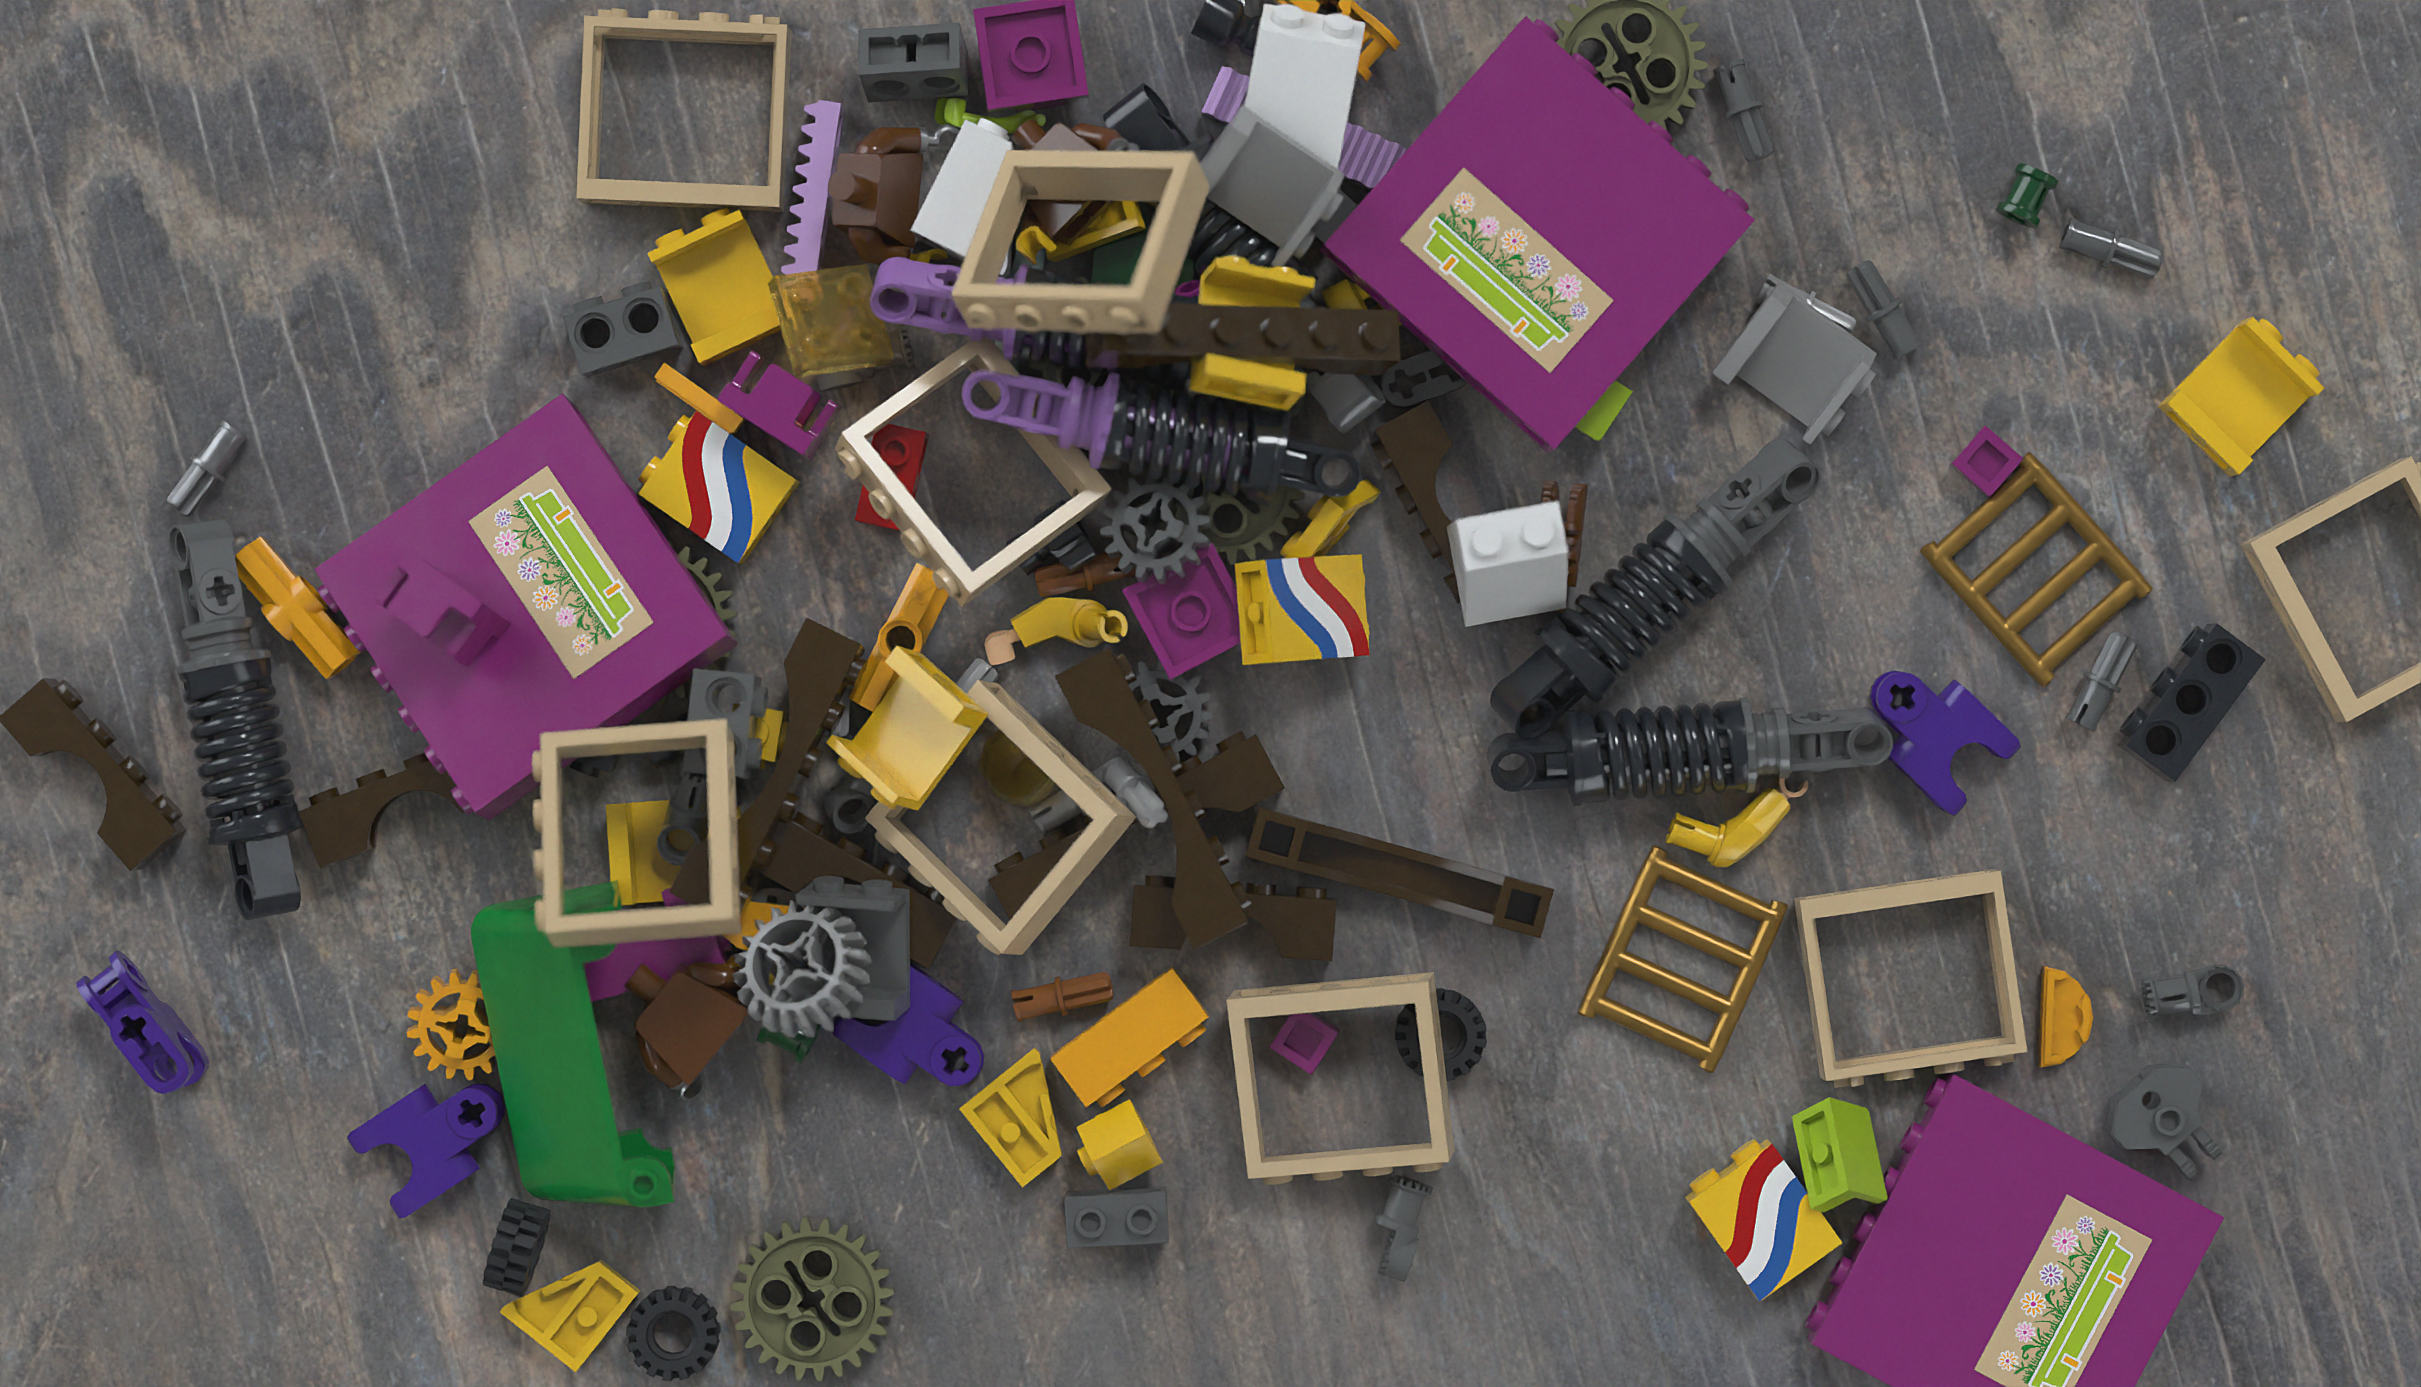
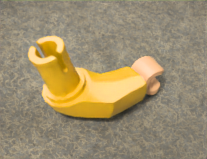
(1070, 619)
(1738, 835)

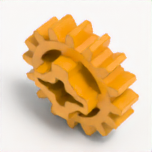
(442, 1020)

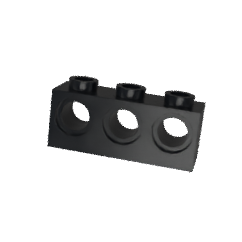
(2215, 697)

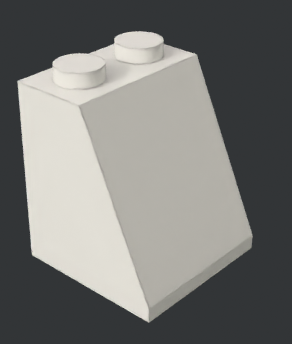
(1305, 75)
(962, 191)
(1510, 563)

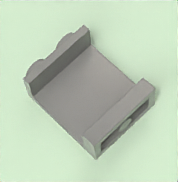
(1271, 183)
(1799, 361)

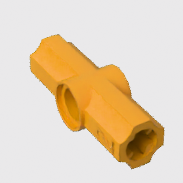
(295, 608)
(916, 609)

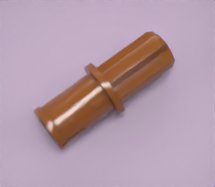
(1057, 579)
(1062, 996)

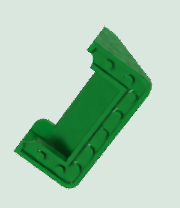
(554, 1060)

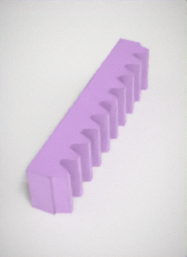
(1363, 156)
(817, 200)

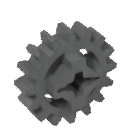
(1150, 548)
(1190, 702)

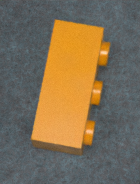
(1131, 1038)

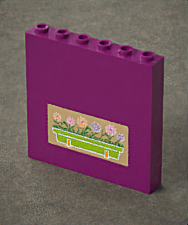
(1538, 233)
(578, 570)
(2009, 1257)

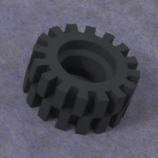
(1471, 1040)
(516, 1247)
(666, 1363)

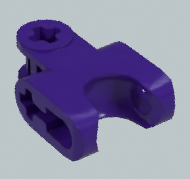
(1933, 730)
(916, 1036)
(147, 1049)
(433, 1138)

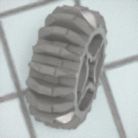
(815, 934)

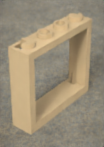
(666, 26)
(1082, 175)
(918, 531)
(2295, 613)
(1108, 824)
(652, 924)
(1332, 996)
(1944, 1057)

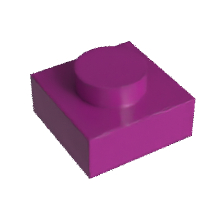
(1986, 461)
(1305, 1040)

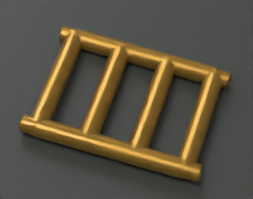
(2098, 547)
(1727, 1006)

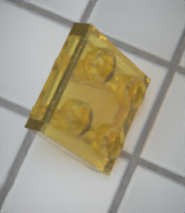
(830, 320)

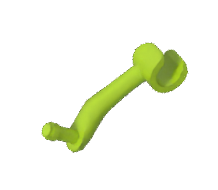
(952, 112)

